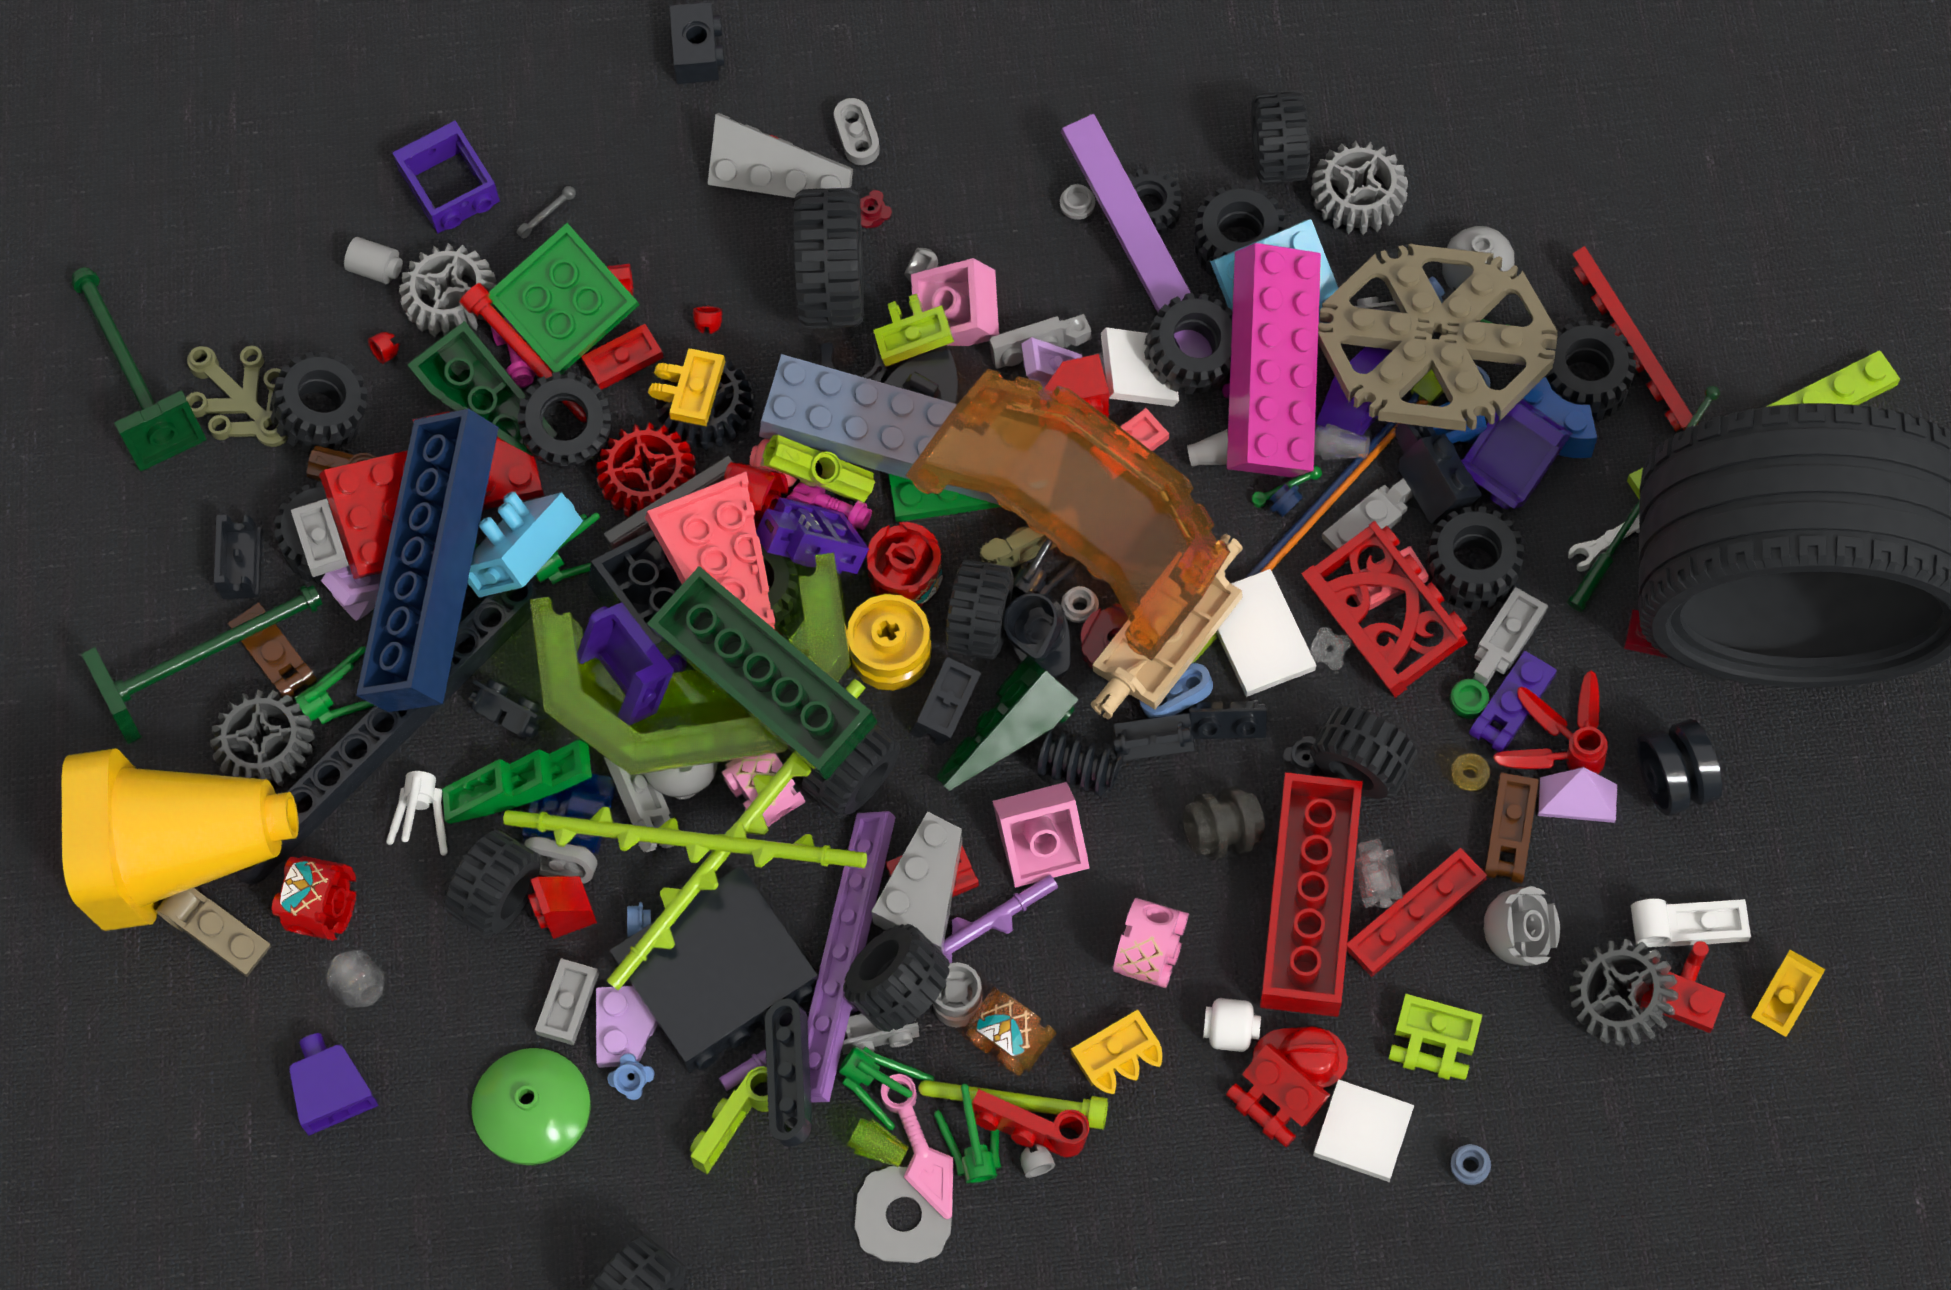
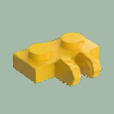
(696, 386)

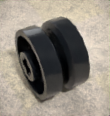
(1679, 767)

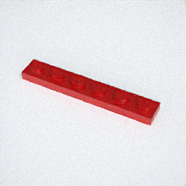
(1607, 301)

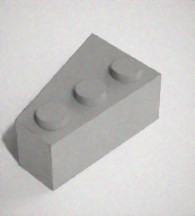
(923, 881)

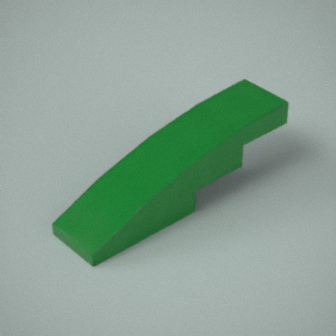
(508, 786)

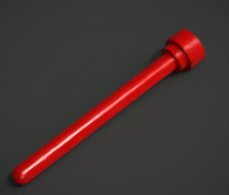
(478, 302)

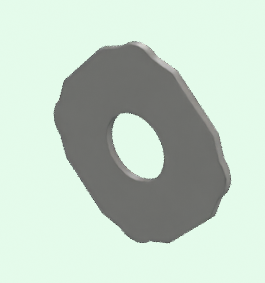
(880, 1238)

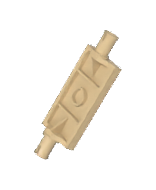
(1153, 680)

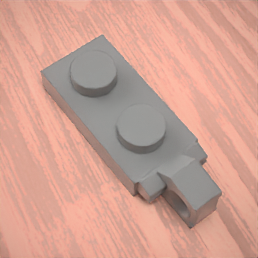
(1007, 347)
(1382, 505)
(1508, 634)

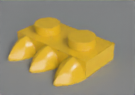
(1118, 1050)

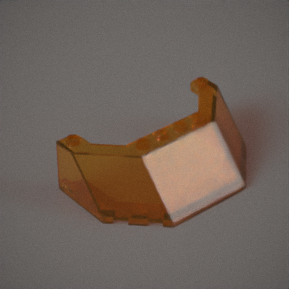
(1086, 492)

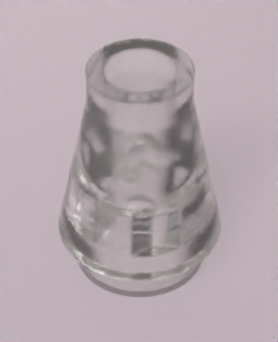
(1338, 443)

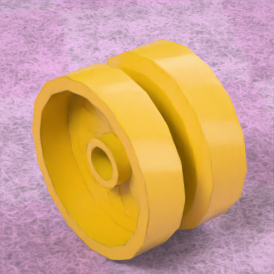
(889, 642)

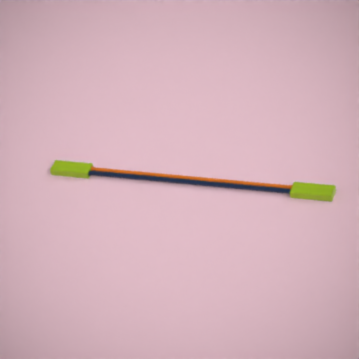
(1427, 391)

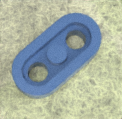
(1181, 694)

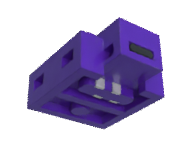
(809, 530)

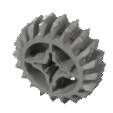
(1367, 204)
(441, 279)

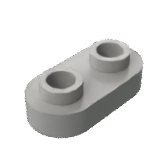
(856, 134)
(563, 861)

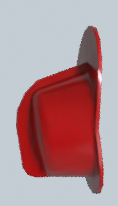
(1311, 1050)

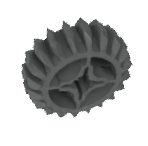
(291, 741)
(1637, 986)

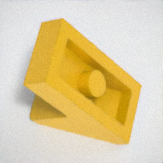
(1788, 993)

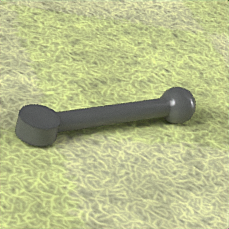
(525, 229)

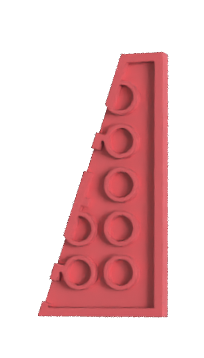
(718, 534)

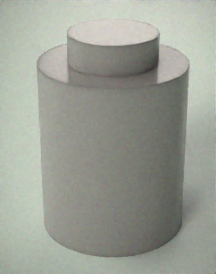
(372, 260)

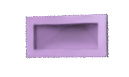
(1577, 796)

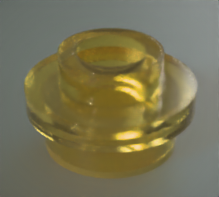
(1473, 762)

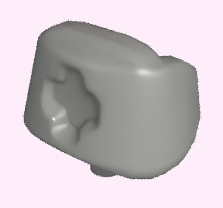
(922, 260)

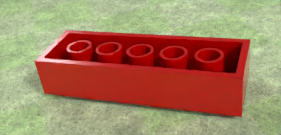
(1311, 895)

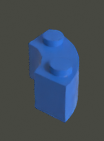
(1571, 416)

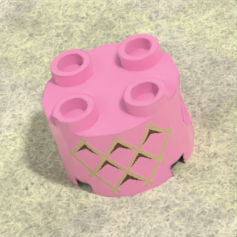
(739, 778)
(1150, 942)

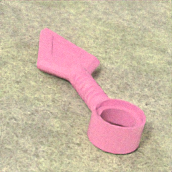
(929, 1170)

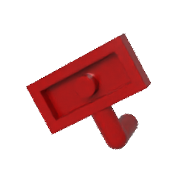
(1696, 1003)

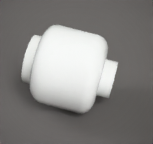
(1231, 1024)

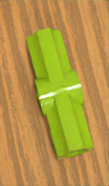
(800, 463)

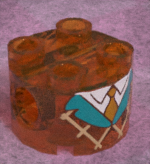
(1009, 1030)

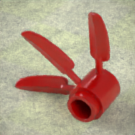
(1586, 745)

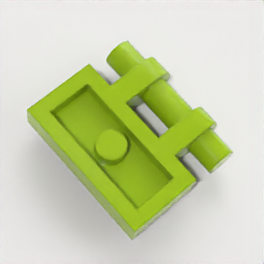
(1439, 1026)

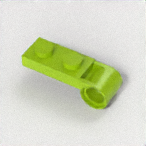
(728, 1118)

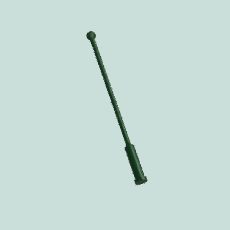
(1605, 559)

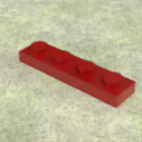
(1416, 912)

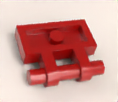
(1283, 1084)

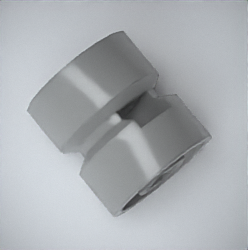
(959, 997)

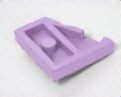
(621, 1025)

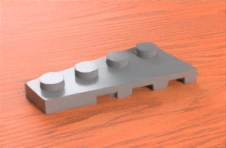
(763, 164)

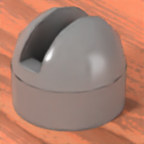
(1037, 1161)

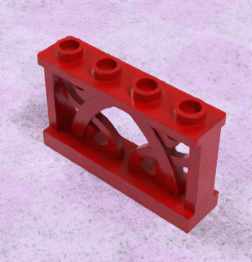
(1386, 658)

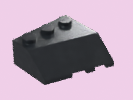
(639, 578)

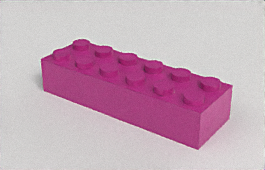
(1274, 360)

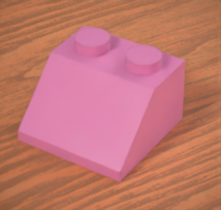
(967, 297)
(1041, 834)

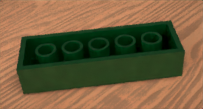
(762, 673)

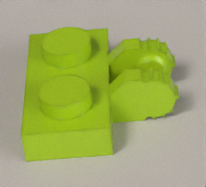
(913, 334)

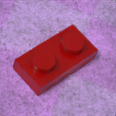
(622, 357)

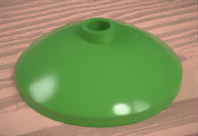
(535, 1130)

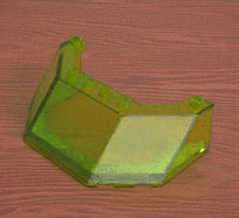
(694, 718)

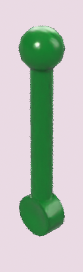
(1259, 498)

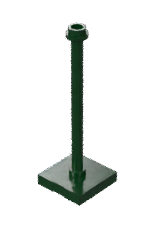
(159, 428)
(119, 692)

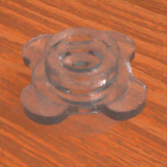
(1322, 641)

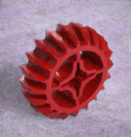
(614, 478)

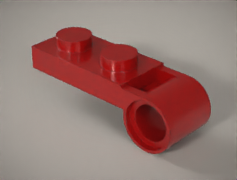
(1030, 1128)

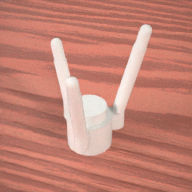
(417, 795)

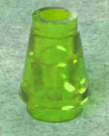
(877, 1143)

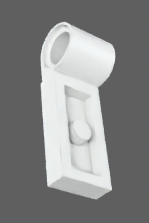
(1689, 922)

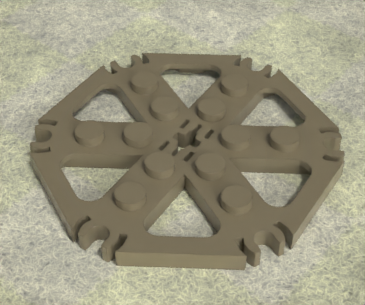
(1450, 356)

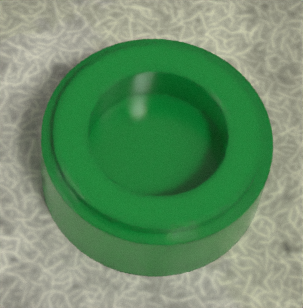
(1469, 698)

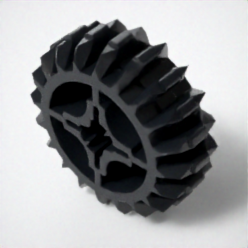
(731, 389)

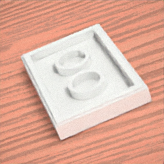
(1264, 637)

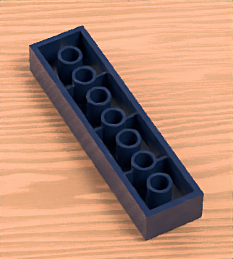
(428, 561)

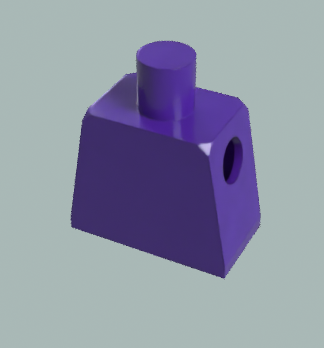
(327, 1086)

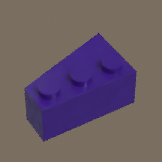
(1336, 407)

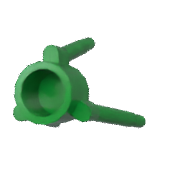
(550, 568)
(316, 699)
(862, 1068)
(978, 1163)

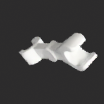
(1593, 548)

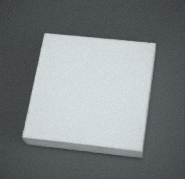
(1128, 371)
(1363, 1130)

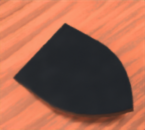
(929, 375)

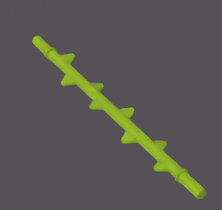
(696, 843)
(705, 878)

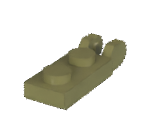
(1015, 550)

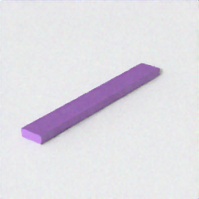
(1131, 223)
(844, 942)

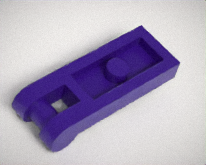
(1505, 705)

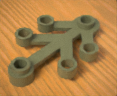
(239, 399)

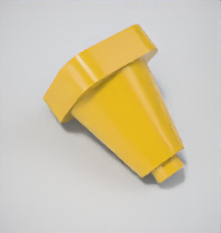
(159, 833)

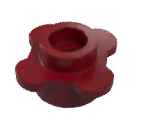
(881, 212)

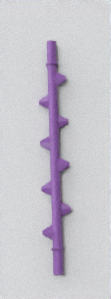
(962, 933)

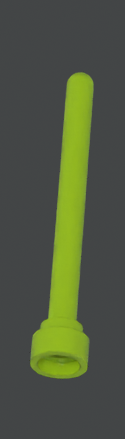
(1093, 1109)

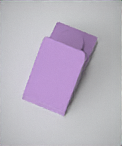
(1043, 359)
(356, 595)

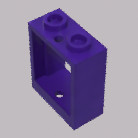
(433, 150)

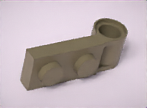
(214, 929)

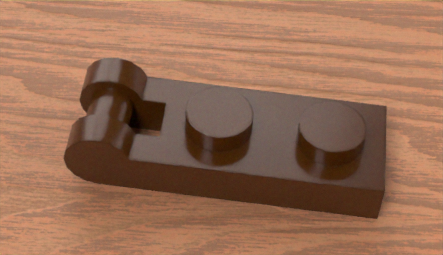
(275, 655)
(1511, 826)

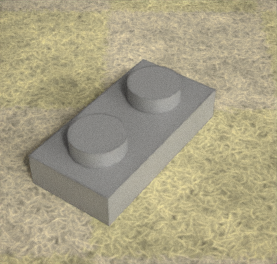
(319, 537)
(567, 1001)

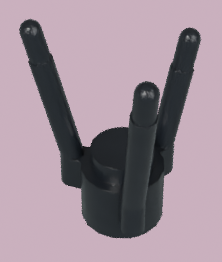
(1031, 578)

